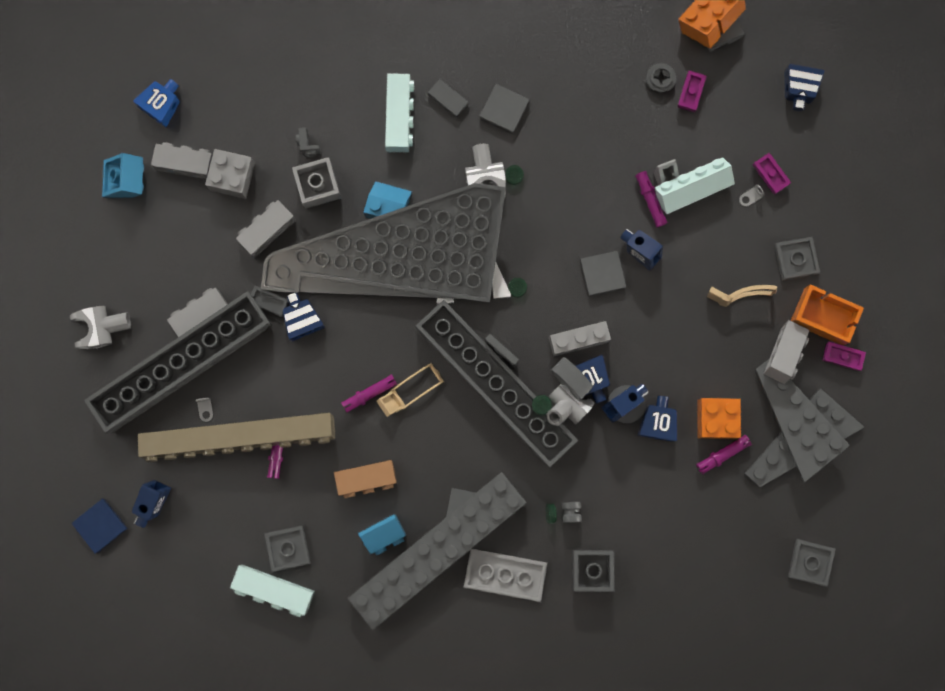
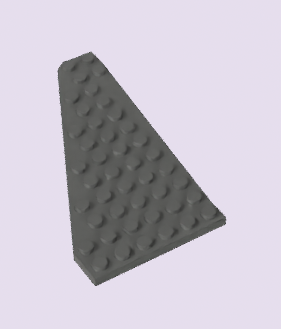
(416, 251)

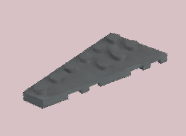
(804, 428)
(777, 456)

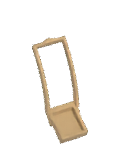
(725, 300)
(392, 402)

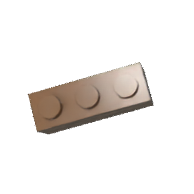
(365, 478)

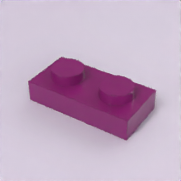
(691, 91)
(771, 173)
(844, 356)

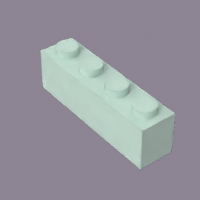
(398, 113)
(695, 185)
(273, 590)

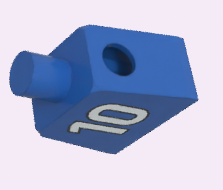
(159, 101)

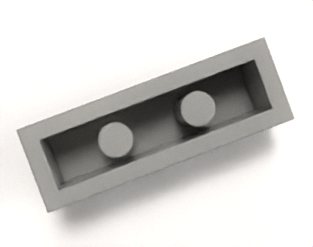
(181, 160)
(265, 228)
(196, 311)
(579, 338)
(787, 352)

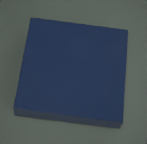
(99, 525)

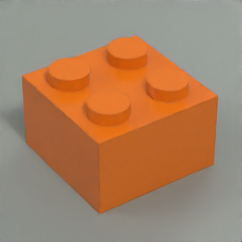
(719, 418)

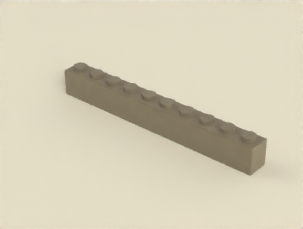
(236, 436)

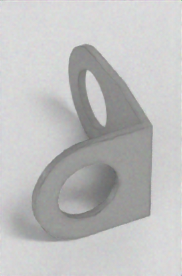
(753, 195)
(204, 404)

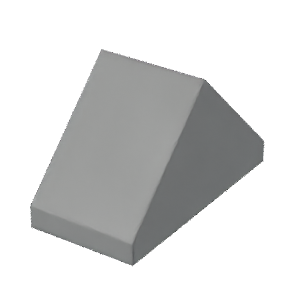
(666, 172)

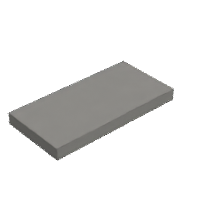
(505, 575)

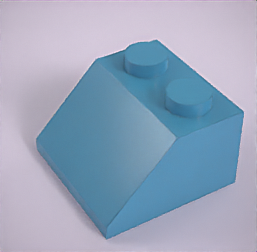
(123, 176)
(385, 199)
(383, 534)

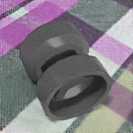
(571, 512)

